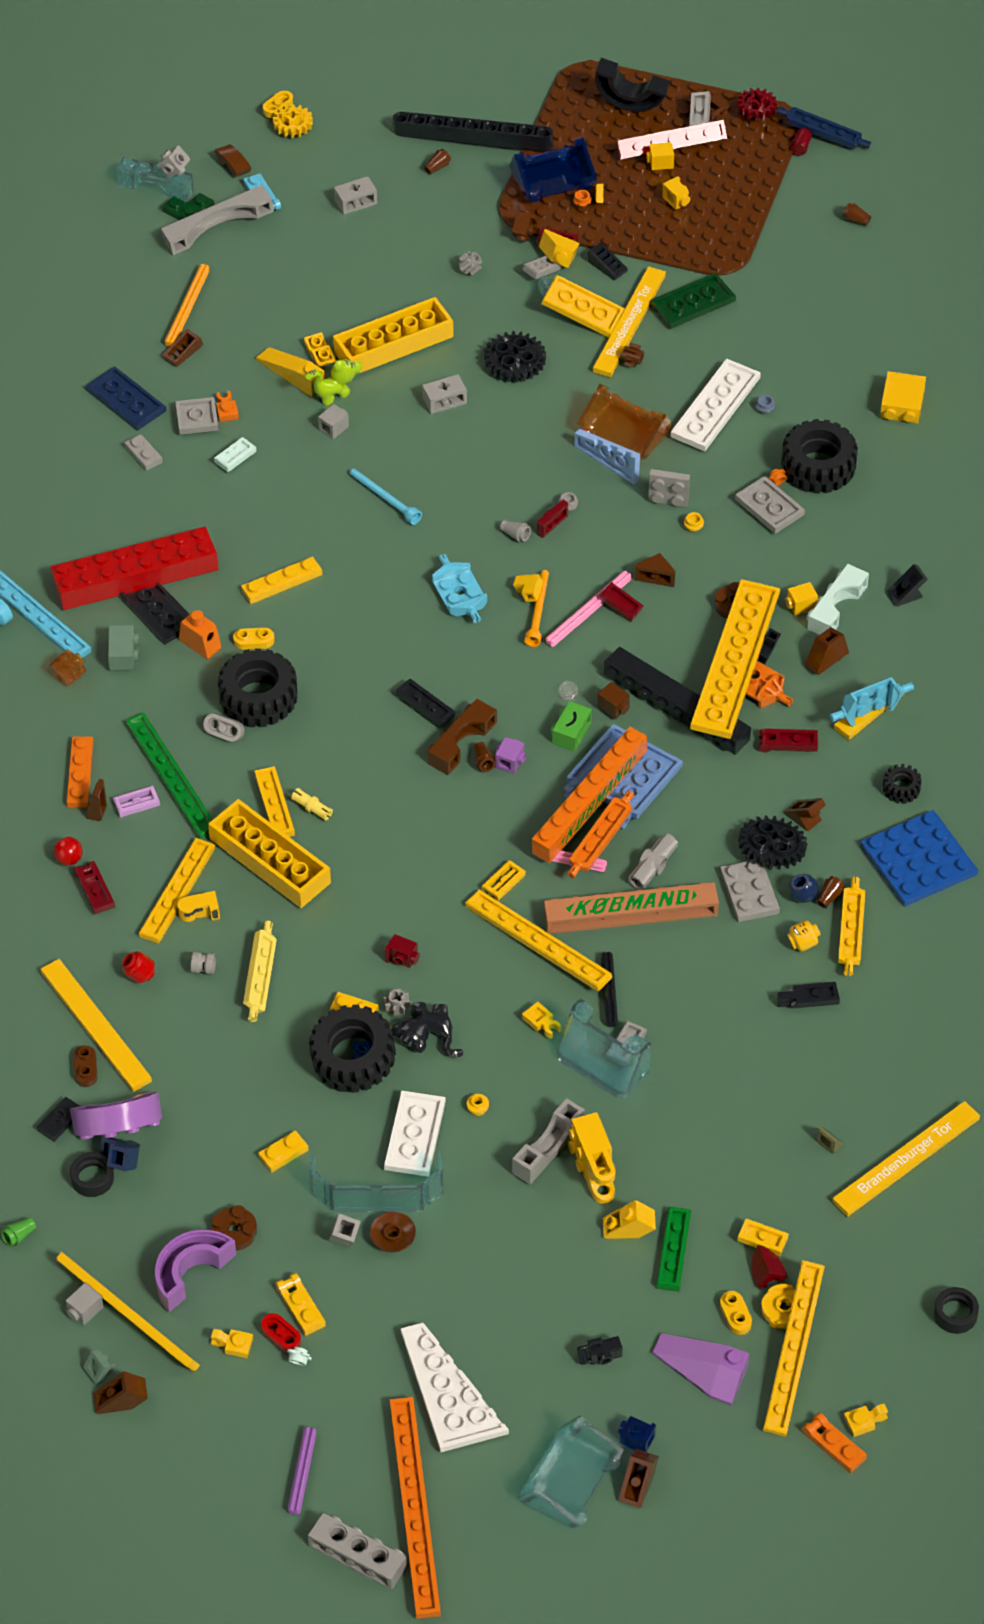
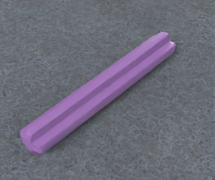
(302, 1471)

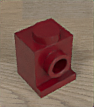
(402, 951)

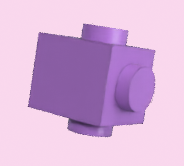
(509, 755)

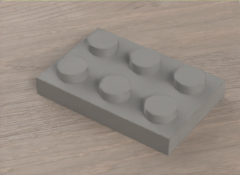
(769, 504)
(749, 890)

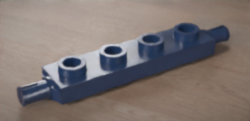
(824, 128)

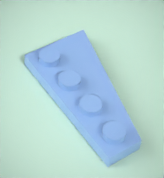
(611, 455)

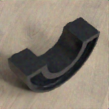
(626, 94)

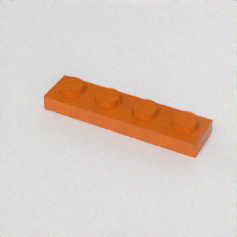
(80, 772)

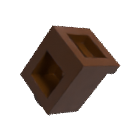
(524, 226)

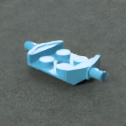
(458, 577)
(871, 698)

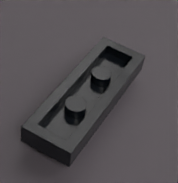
(425, 703)

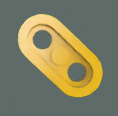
(278, 101)
(254, 638)
(735, 1311)

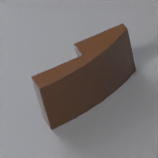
(233, 159)

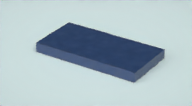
(126, 398)

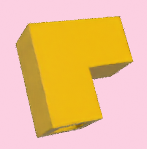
(528, 586)

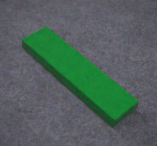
(673, 1249)

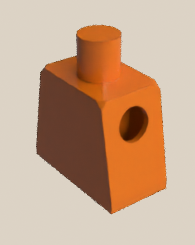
(200, 634)

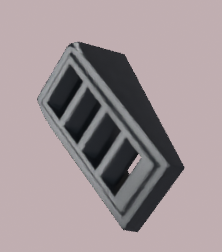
(601, 252)

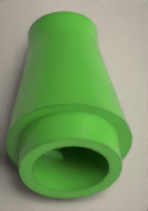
(16, 1232)

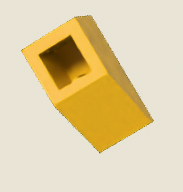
(629, 1221)

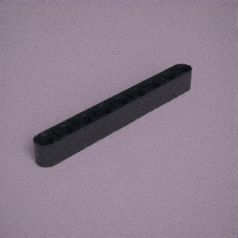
(473, 131)

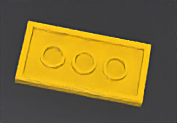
(583, 306)

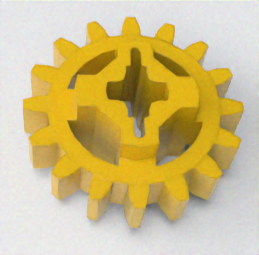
(292, 120)

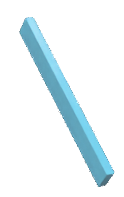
(41, 618)

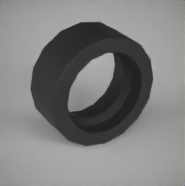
(91, 1189)
(959, 1295)

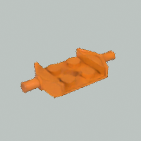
(767, 687)

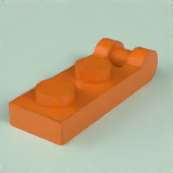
(834, 1443)

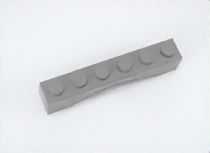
(250, 204)

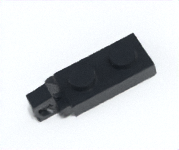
(809, 995)

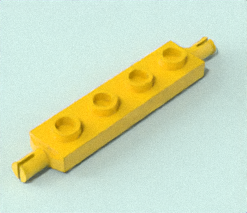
(851, 926)

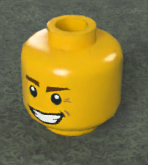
(803, 935)

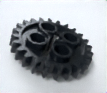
(514, 356)
(772, 842)

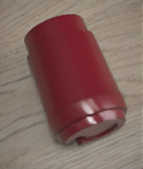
(801, 142)

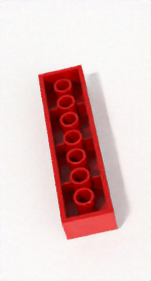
(134, 568)

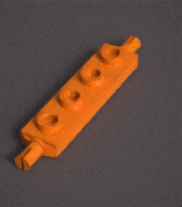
(600, 834)

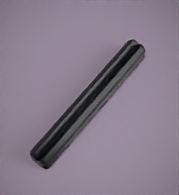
(610, 991)

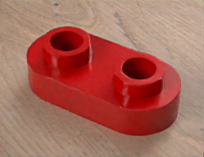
(283, 1332)

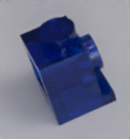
(636, 1434)

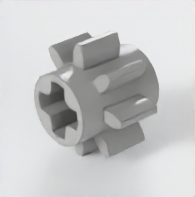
(470, 263)
(397, 1002)

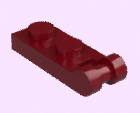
(788, 740)
(94, 887)

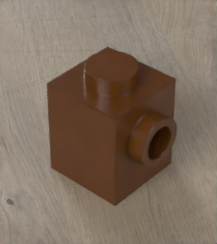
(613, 700)

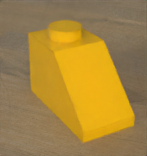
(558, 248)

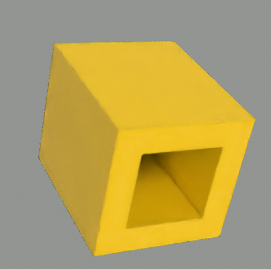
(660, 156)
(801, 598)

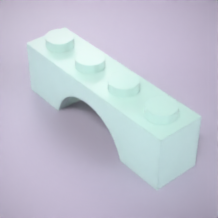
(849, 584)

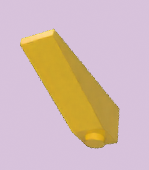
(290, 368)

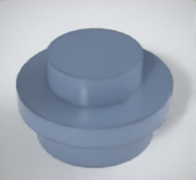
(765, 404)

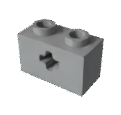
(355, 195)
(444, 394)

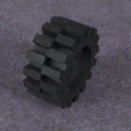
(902, 774)

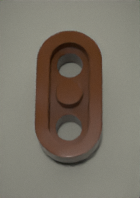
(85, 1064)

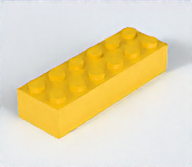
(395, 335)
(269, 853)

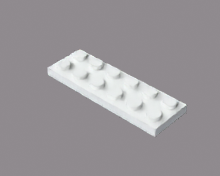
(715, 405)

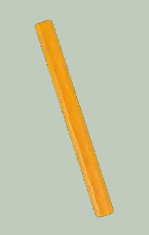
(187, 304)

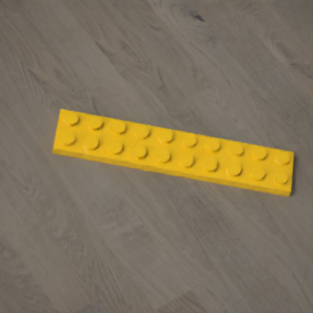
(735, 659)

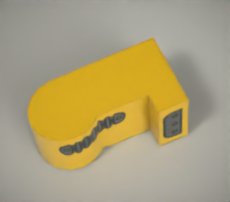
(198, 906)

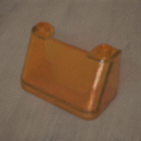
(624, 422)

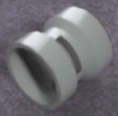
(203, 963)

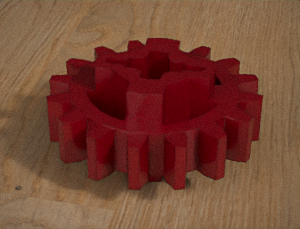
(757, 104)

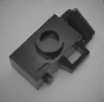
(600, 1351)

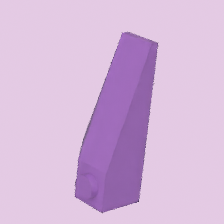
(709, 1365)

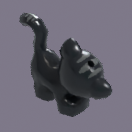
(415, 1031)

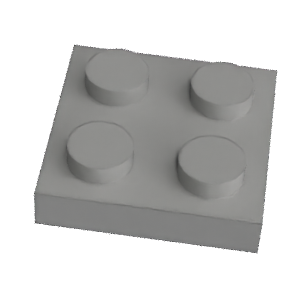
(197, 415)
(669, 488)

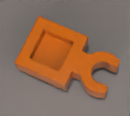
(226, 408)

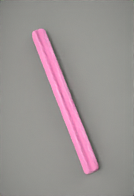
(584, 612)

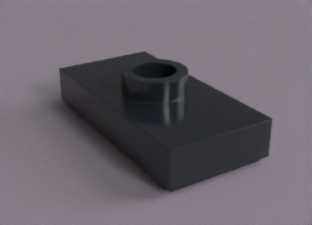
(57, 1120)

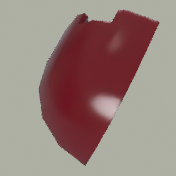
(766, 1267)

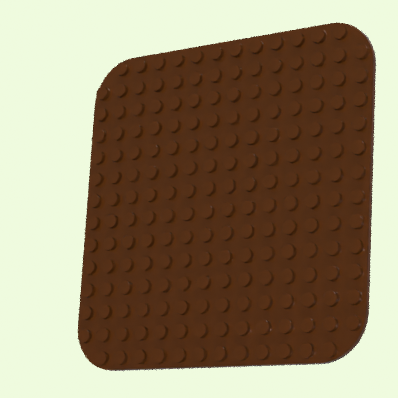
(727, 179)

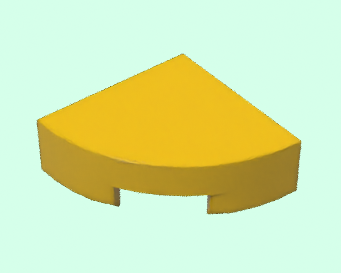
(599, 193)

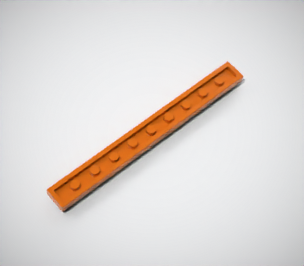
(415, 1508)

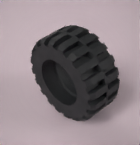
(822, 438)
(257, 707)
(347, 1024)

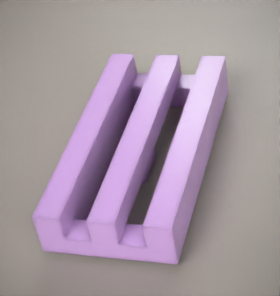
(137, 804)

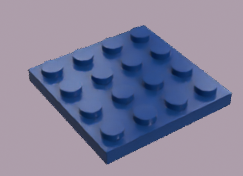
(919, 858)

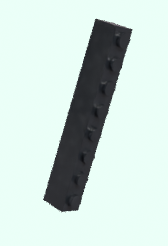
(666, 695)

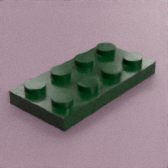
(693, 300)

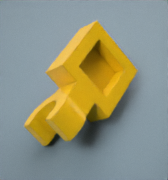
(235, 1343)
(863, 1421)

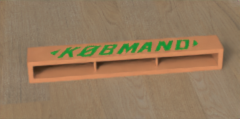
(631, 908)

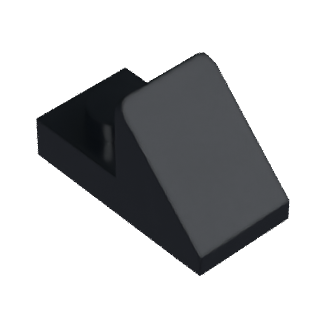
(907, 586)

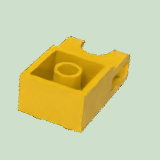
(593, 1155)

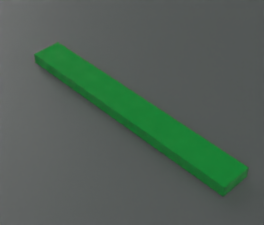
(170, 774)

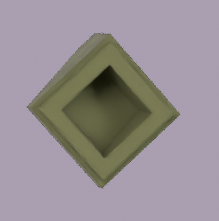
(828, 1140)

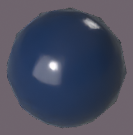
(803, 888)

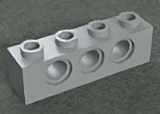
(384, 1573)

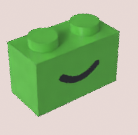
(571, 726)

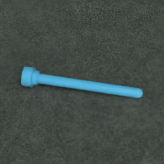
(411, 514)

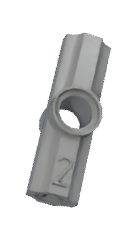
(653, 861)

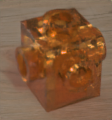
(68, 667)

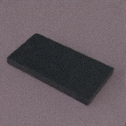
(157, 611)

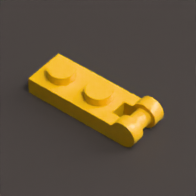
(300, 1304)

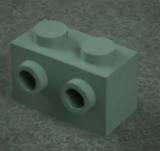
(122, 647)

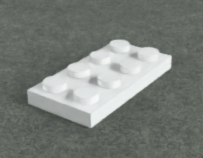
(415, 1133)

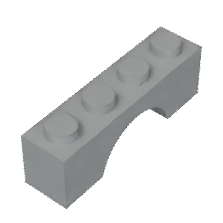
(536, 1157)

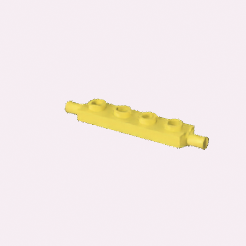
(260, 971)

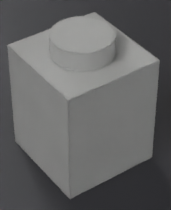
(333, 421)
(344, 1230)
(84, 1304)

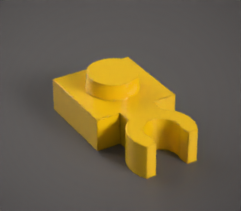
(540, 1018)

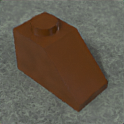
(120, 1393)
(638, 1477)

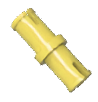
(312, 804)

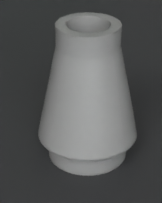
(517, 530)

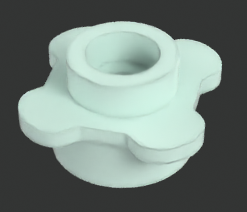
(298, 1356)

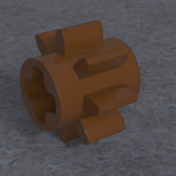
(632, 355)

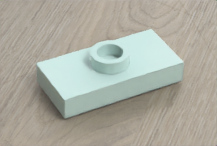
(235, 454)

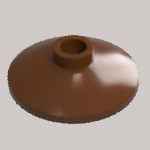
(392, 1224)

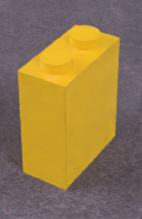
(903, 397)

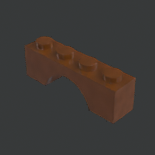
(476, 720)

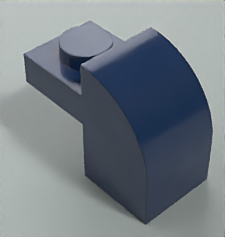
(120, 1153)

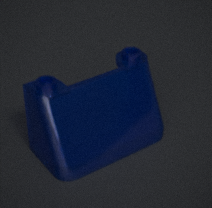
(554, 171)

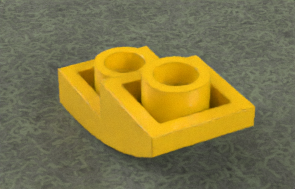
(319, 350)

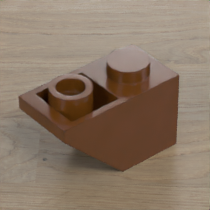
(826, 651)

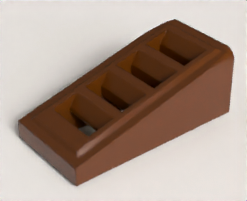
(186, 336)
(97, 803)

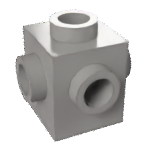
(173, 161)

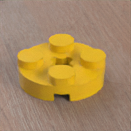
(772, 1302)

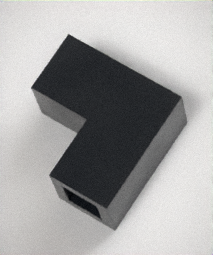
(769, 644)

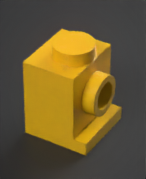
(675, 193)

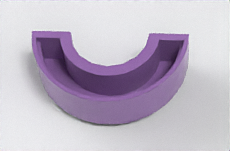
(117, 1116)
(185, 1252)

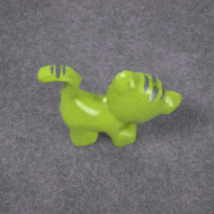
(341, 374)

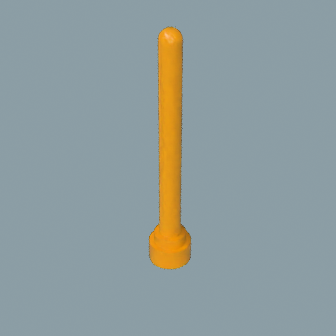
(533, 635)

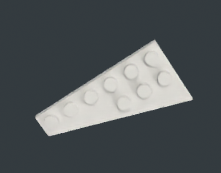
(451, 1400)

